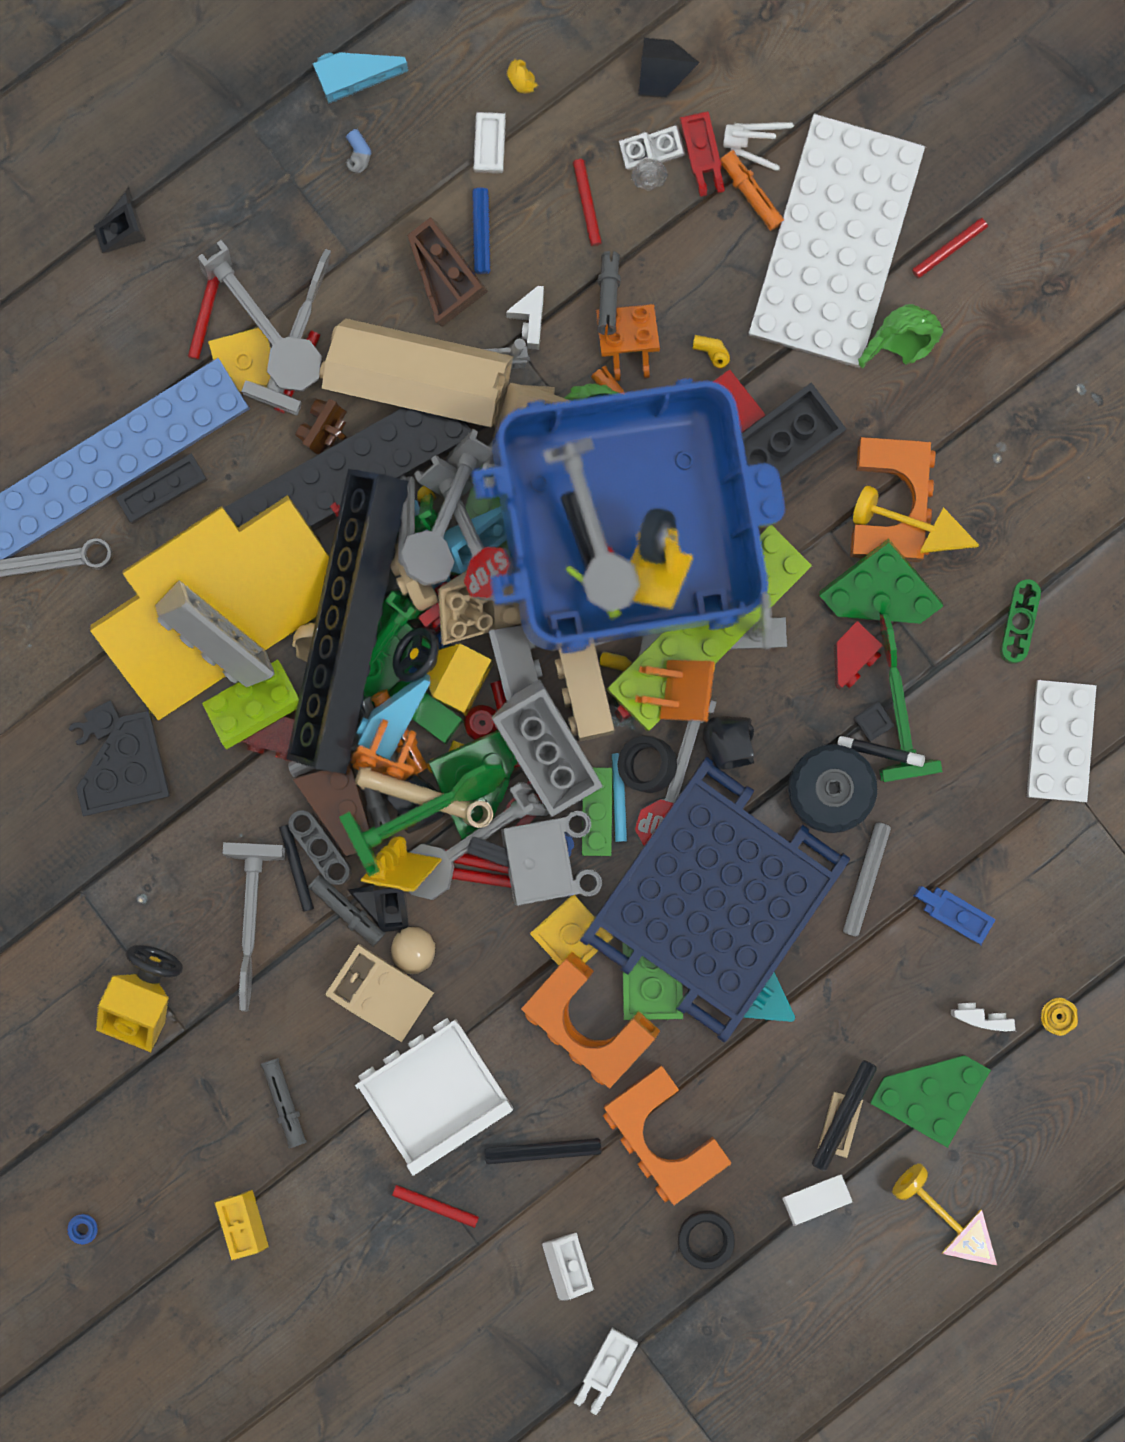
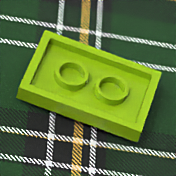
(246, 710)

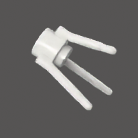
(739, 134)

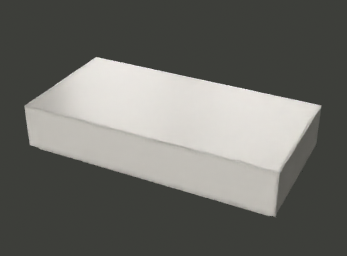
(489, 142)

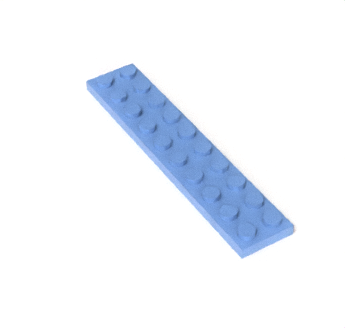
(117, 456)

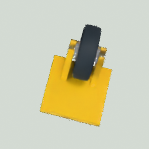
(659, 560)

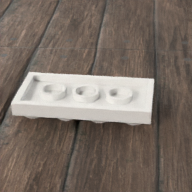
(1061, 741)

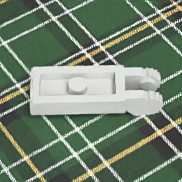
(607, 1368)

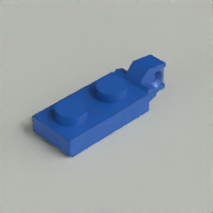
(956, 913)

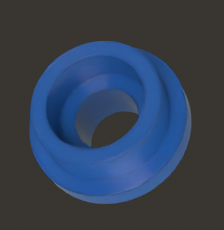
(74, 1233)

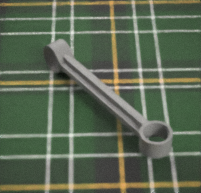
(54, 560)

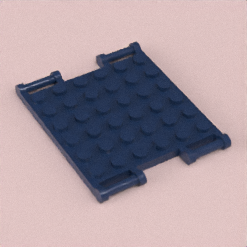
(715, 899)

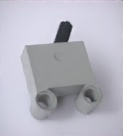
(538, 859)

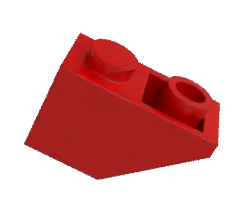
(852, 653)

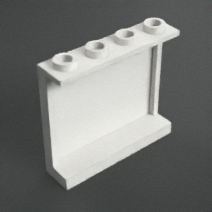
(434, 1095)

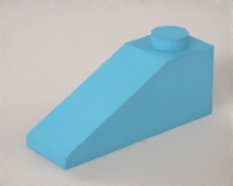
(352, 72)
(490, 530)
(398, 712)

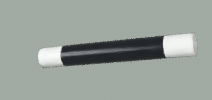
(882, 751)

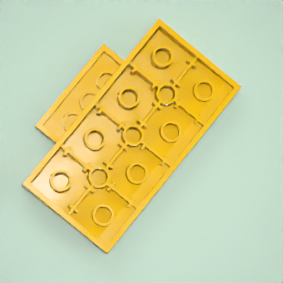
(255, 575)

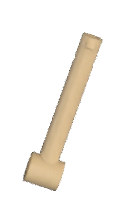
(421, 795)

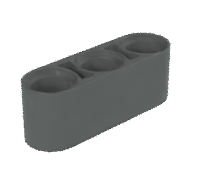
(307, 840)

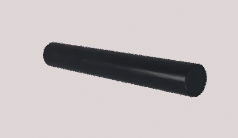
(296, 868)

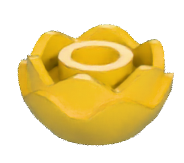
(520, 77)
(1066, 1023)

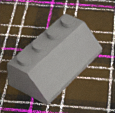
(214, 636)
(514, 659)
(546, 748)

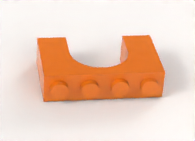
(912, 464)
(603, 1058)
(675, 1176)

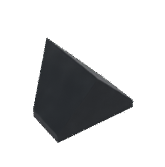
(663, 67)
(120, 225)
(384, 905)

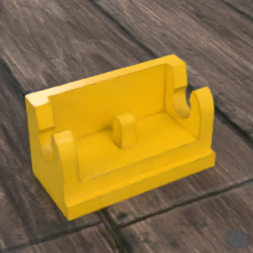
(242, 1225)

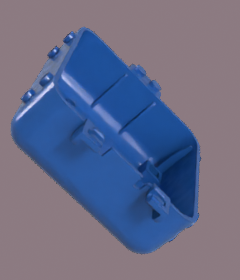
(650, 451)

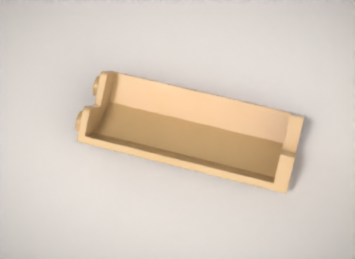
(416, 372)

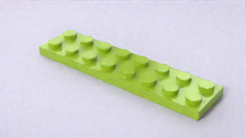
(783, 569)

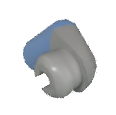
(361, 152)

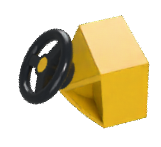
(454, 671)
(136, 1003)

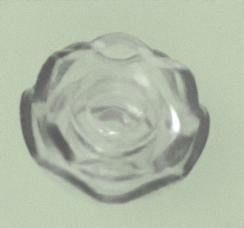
(649, 174)

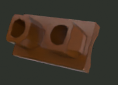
(326, 427)

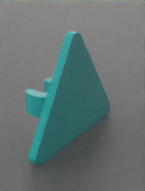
(771, 1003)

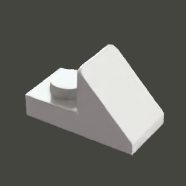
(530, 309)

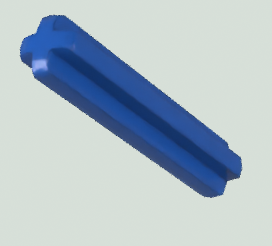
(481, 230)

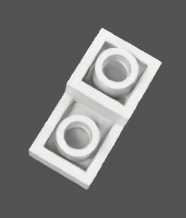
(659, 145)
(975, 1016)
(817, 1200)

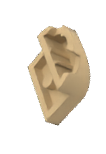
(422, 596)

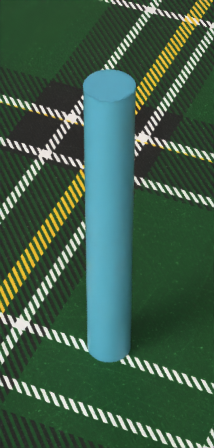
(619, 802)

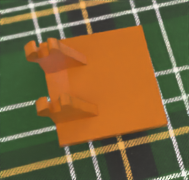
(634, 332)
(686, 689)
(366, 757)

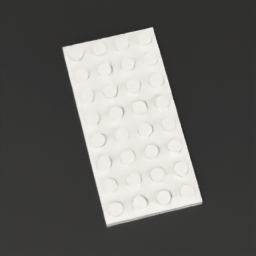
(836, 241)

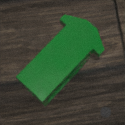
(433, 716)

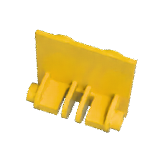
(401, 868)

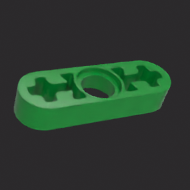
(1017, 598)

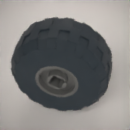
(832, 788)

